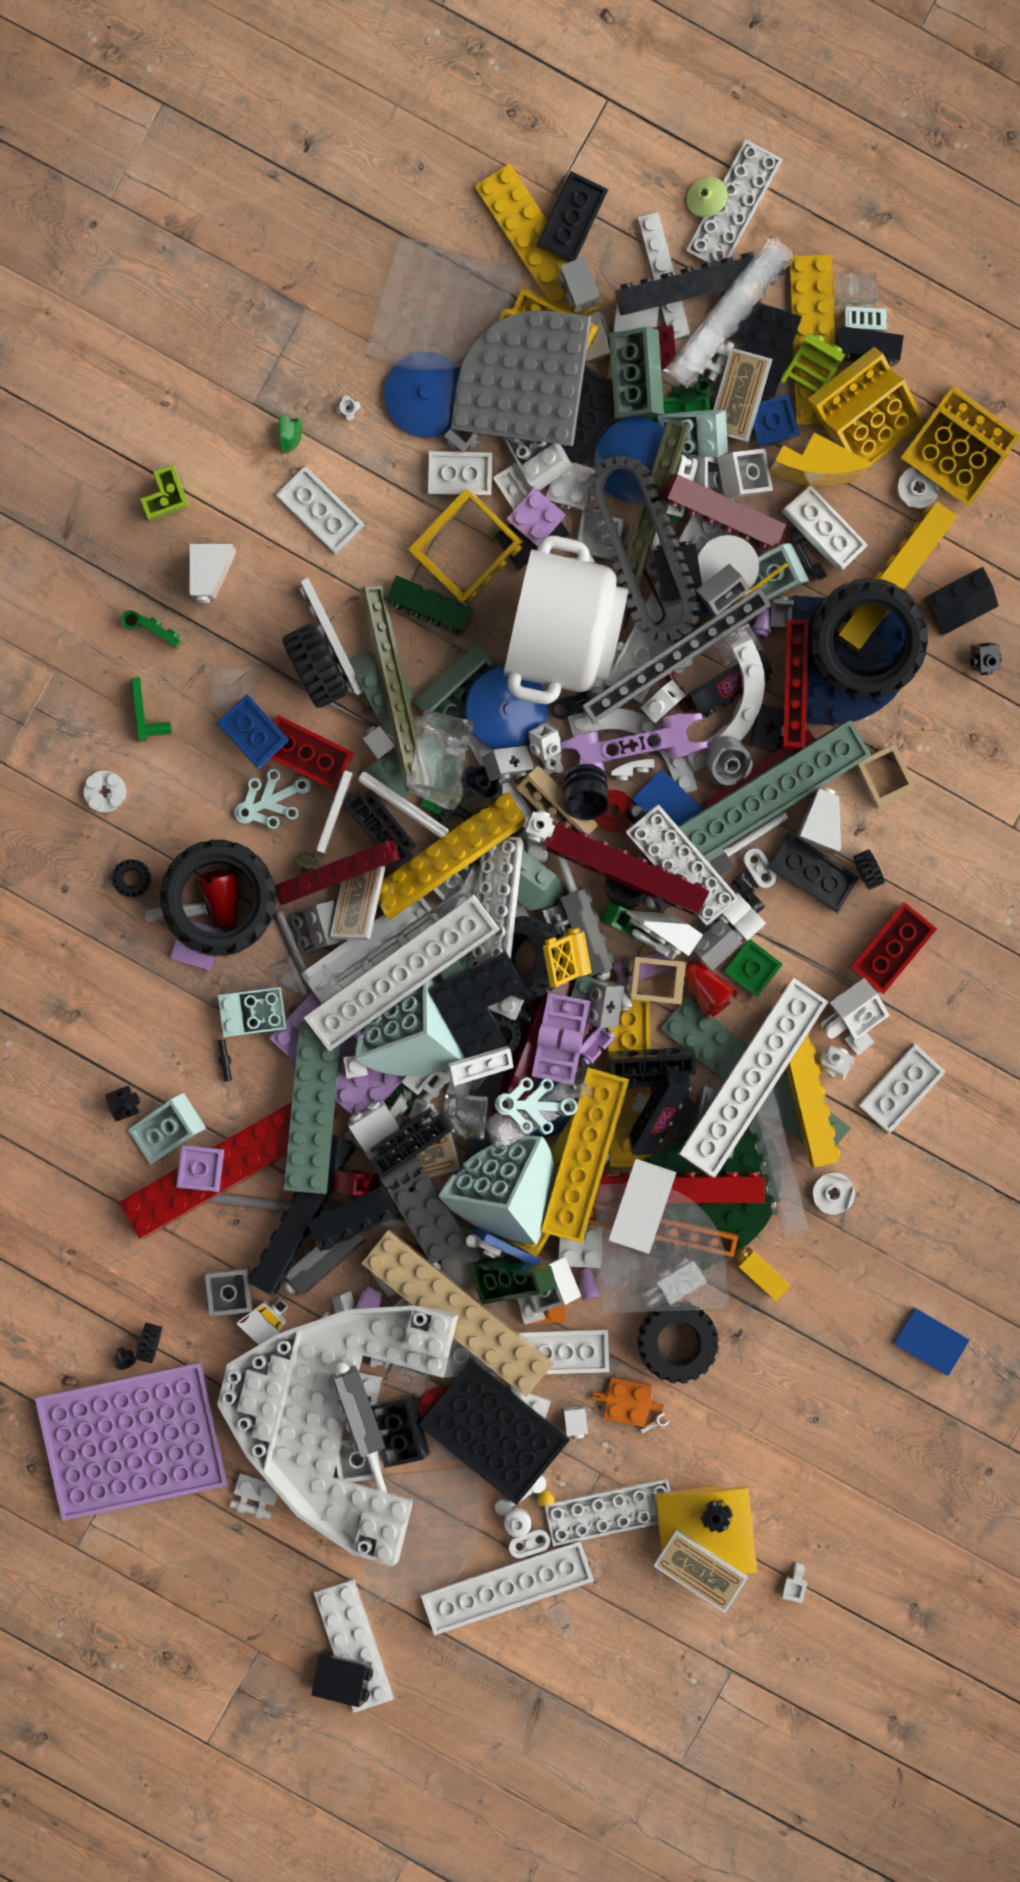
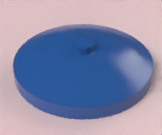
(421, 400)
(634, 439)
(498, 715)

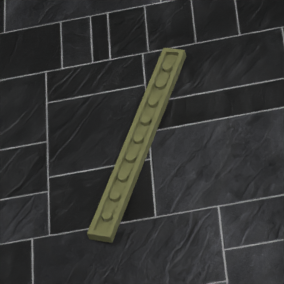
(644, 529)
(391, 676)

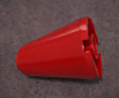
(221, 895)
(708, 989)

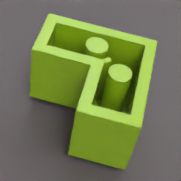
(170, 498)

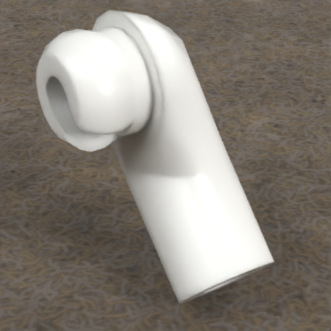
(626, 1003)

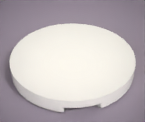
(728, 550)

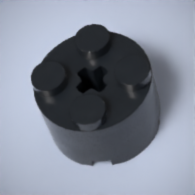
(478, 790)

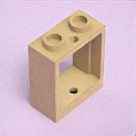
(910, 787)
(677, 984)

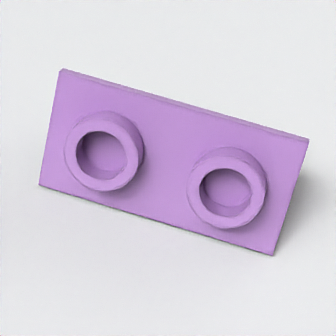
(591, 1046)

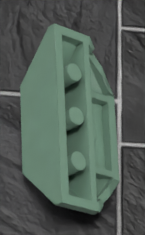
(368, 675)
(388, 773)
(538, 885)

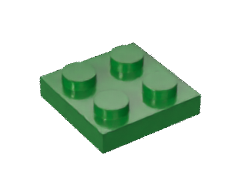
(753, 968)

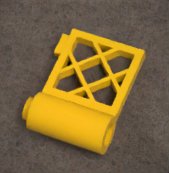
(575, 956)

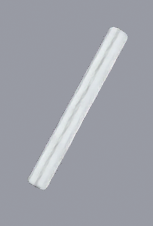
(403, 805)

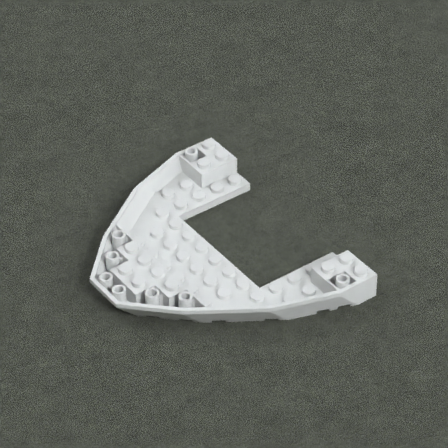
(292, 1427)

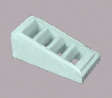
(848, 311)

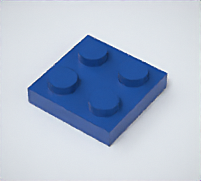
(775, 421)

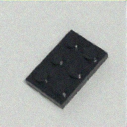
(521, 559)

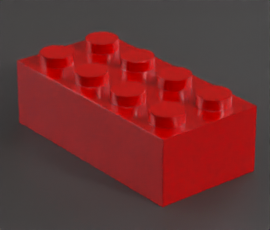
(312, 754)
(892, 947)

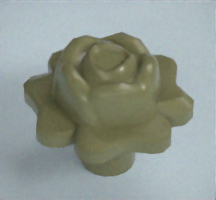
(306, 862)

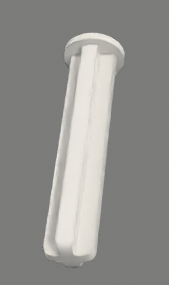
(190, 910)

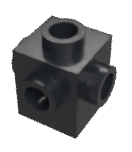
(985, 658)
(122, 1103)
(720, 1509)

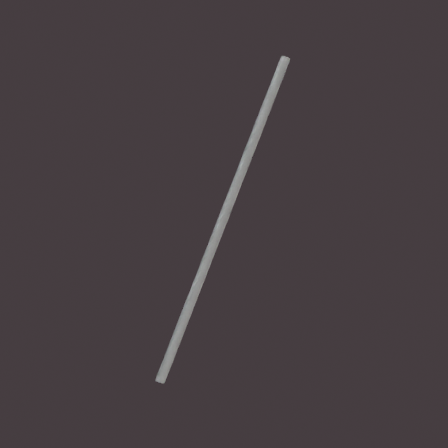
(283, 1206)

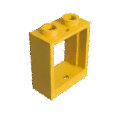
(762, 1273)

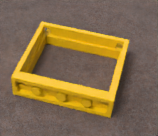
(441, 522)

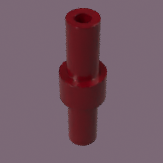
(684, 703)

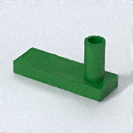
(145, 730)

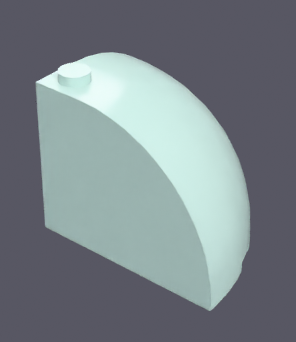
(410, 1037)
(505, 1189)

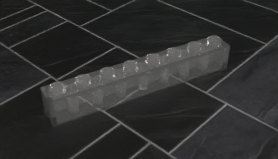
(729, 312)
(779, 1170)

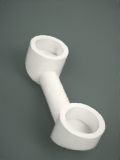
(504, 1505)

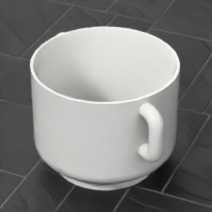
(564, 623)

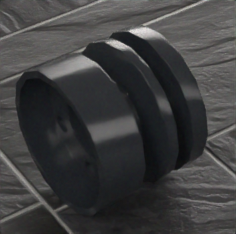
(585, 792)
(620, 896)

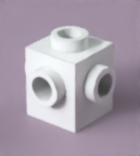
(544, 741)
(533, 832)
(836, 1062)

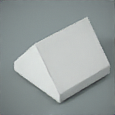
(343, 1302)

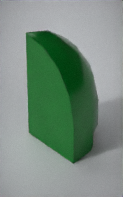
(290, 433)

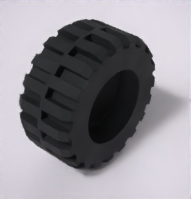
(315, 665)
(536, 979)
(678, 1370)

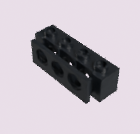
(375, 828)
(647, 1065)
(410, 1145)

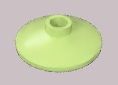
(712, 202)

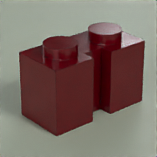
(355, 1182)

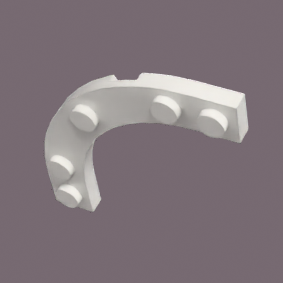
(750, 702)
(637, 724)

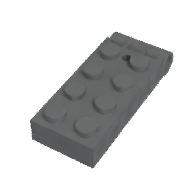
(424, 1210)

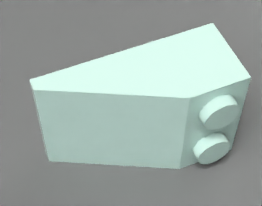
(787, 579)
(167, 1128)

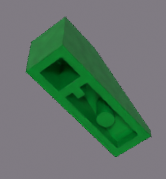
(616, 918)

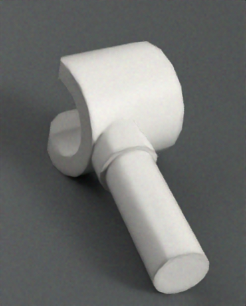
(654, 1423)

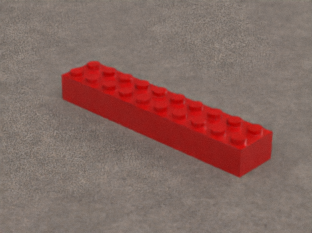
(244, 1157)

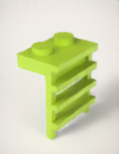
(819, 353)

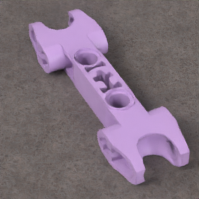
(671, 737)

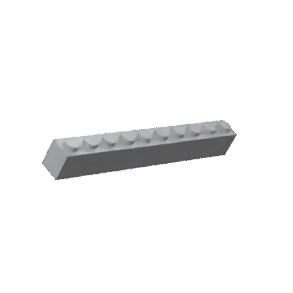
(676, 656)

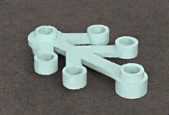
(269, 801)
(531, 1106)

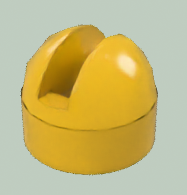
(545, 1498)

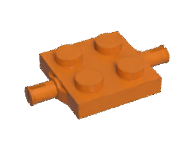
(627, 1402)

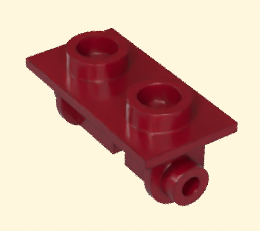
(667, 345)

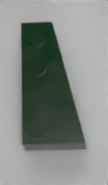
(429, 605)
(508, 1280)

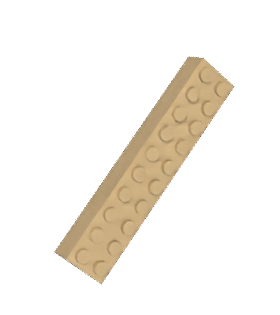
(476, 1325)

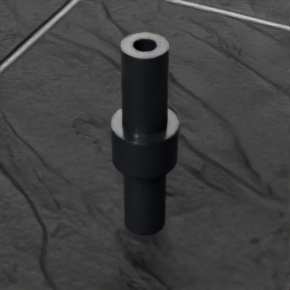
(224, 1060)

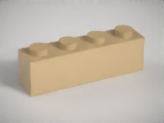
(549, 797)

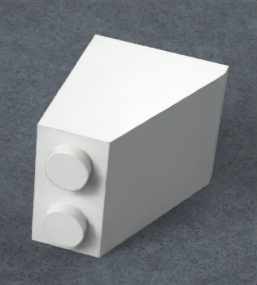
(208, 569)
(822, 821)

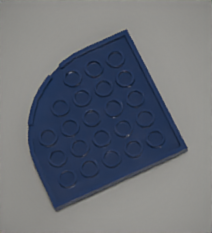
(823, 701)

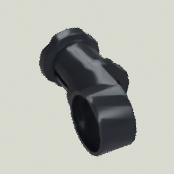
(570, 704)
(747, 888)

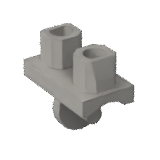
(557, 918)

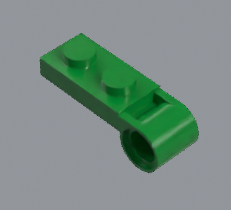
(153, 625)

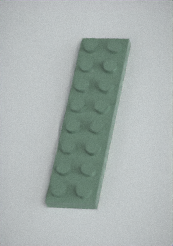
(311, 1114)

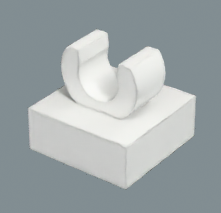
(419, 1106)

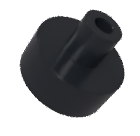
(124, 1359)

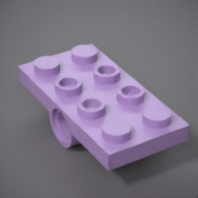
(560, 1037)

